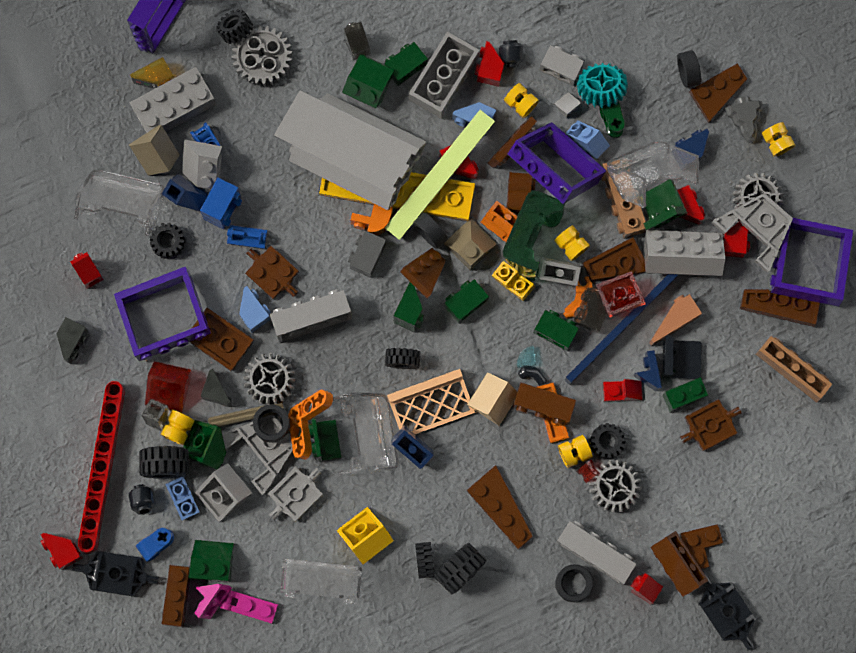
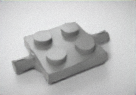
(295, 494)

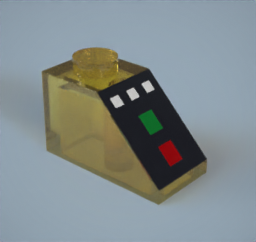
(153, 75)

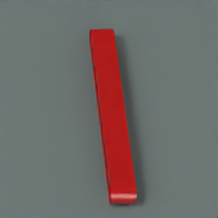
(95, 475)

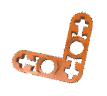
(299, 417)

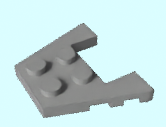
(764, 221)
(271, 454)

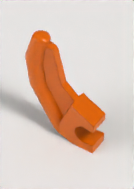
(570, 309)

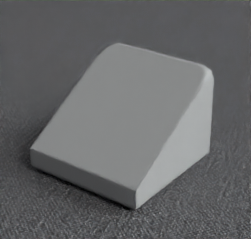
(567, 104)

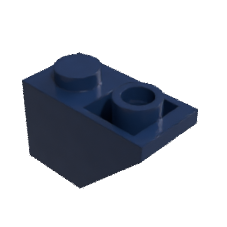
(694, 144)
(184, 193)

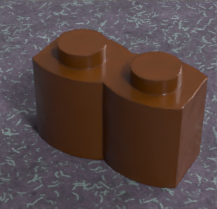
(518, 187)

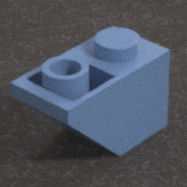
(464, 115)
(588, 139)
(251, 311)

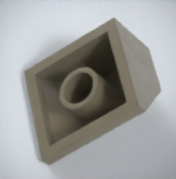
(470, 244)

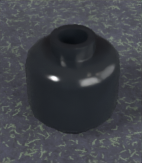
(511, 53)
(142, 499)

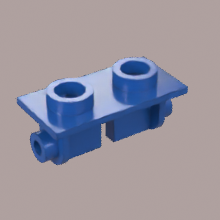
(246, 236)

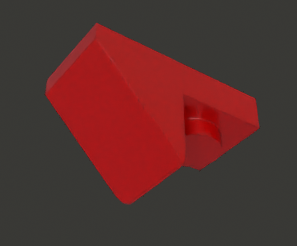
(622, 390)

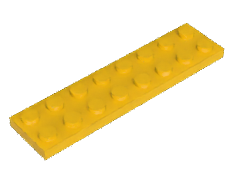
(451, 201)

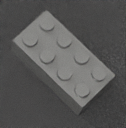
(444, 75)
(173, 102)
(684, 253)
(311, 315)

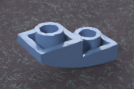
(182, 498)

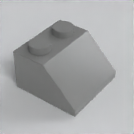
(202, 163)
(223, 492)

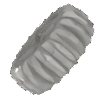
(757, 182)
(262, 382)
(623, 489)

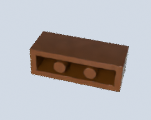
(544, 404)
(679, 564)
(176, 596)

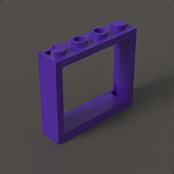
(150, 35)
(565, 148)
(153, 286)
(810, 294)

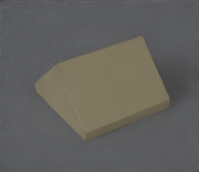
(155, 151)

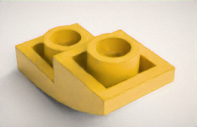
(513, 281)

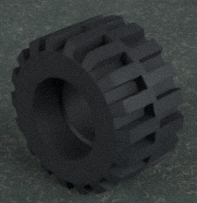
(163, 462)
(460, 568)

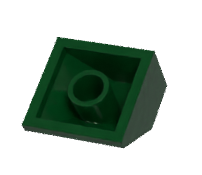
(206, 445)

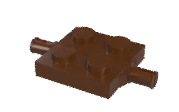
(272, 272)
(710, 425)

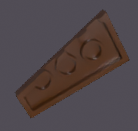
(780, 306)
(497, 502)

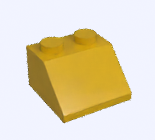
(365, 535)

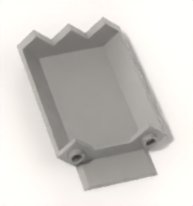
(350, 147)

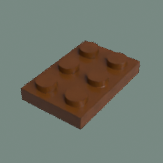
(502, 154)
(225, 343)

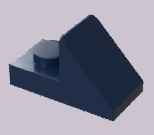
(651, 377)

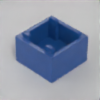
(221, 203)

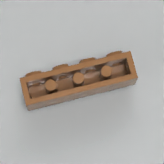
(628, 214)
(794, 369)

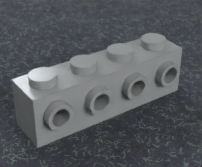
(596, 553)

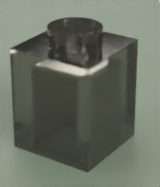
(156, 414)

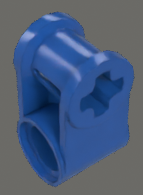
(205, 135)
(152, 545)

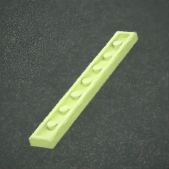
(439, 174)

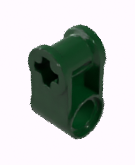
(613, 116)

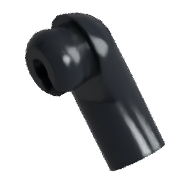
(529, 371)

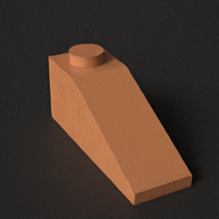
(681, 313)

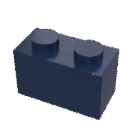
(412, 447)

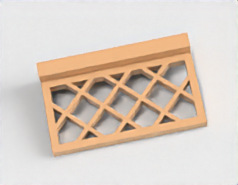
(425, 387)

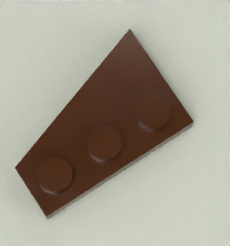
(716, 91)
(616, 261)
(424, 271)

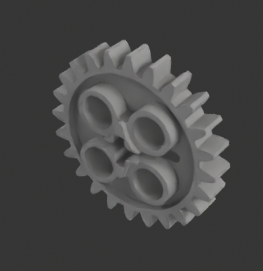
(258, 71)

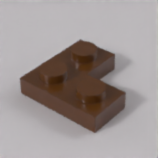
(699, 539)

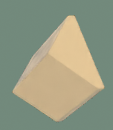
(493, 398)

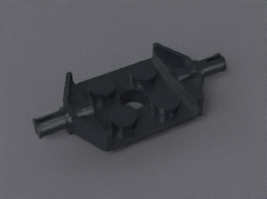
(131, 576)
(729, 628)

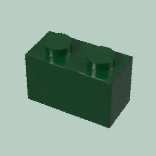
(406, 62)
(466, 300)
(556, 329)
(685, 394)

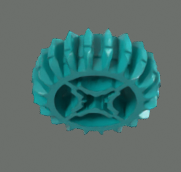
(613, 82)

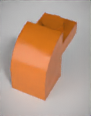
(376, 223)

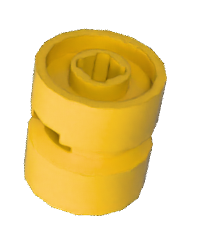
(526, 105)
(782, 144)
(572, 243)
(177, 427)
(581, 449)

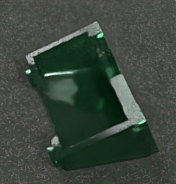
(536, 211)

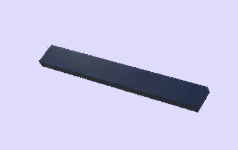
(619, 328)

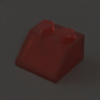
(620, 294)
(168, 385)

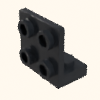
(681, 359)

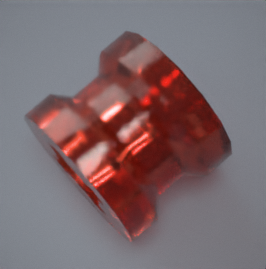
(588, 471)

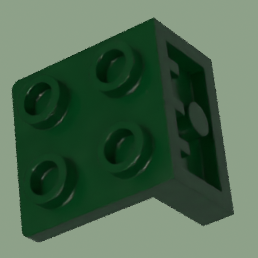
(663, 205)
(326, 440)

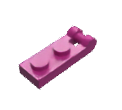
(250, 606)

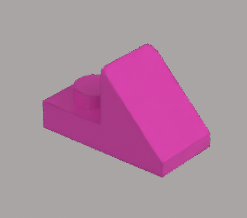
(214, 596)

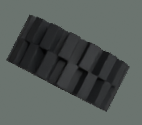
(234, 26)
(159, 233)
(402, 358)
(599, 449)
(424, 560)

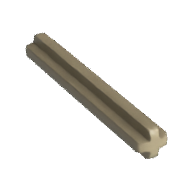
(238, 416)

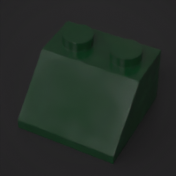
(368, 81)
(409, 310)
(211, 561)

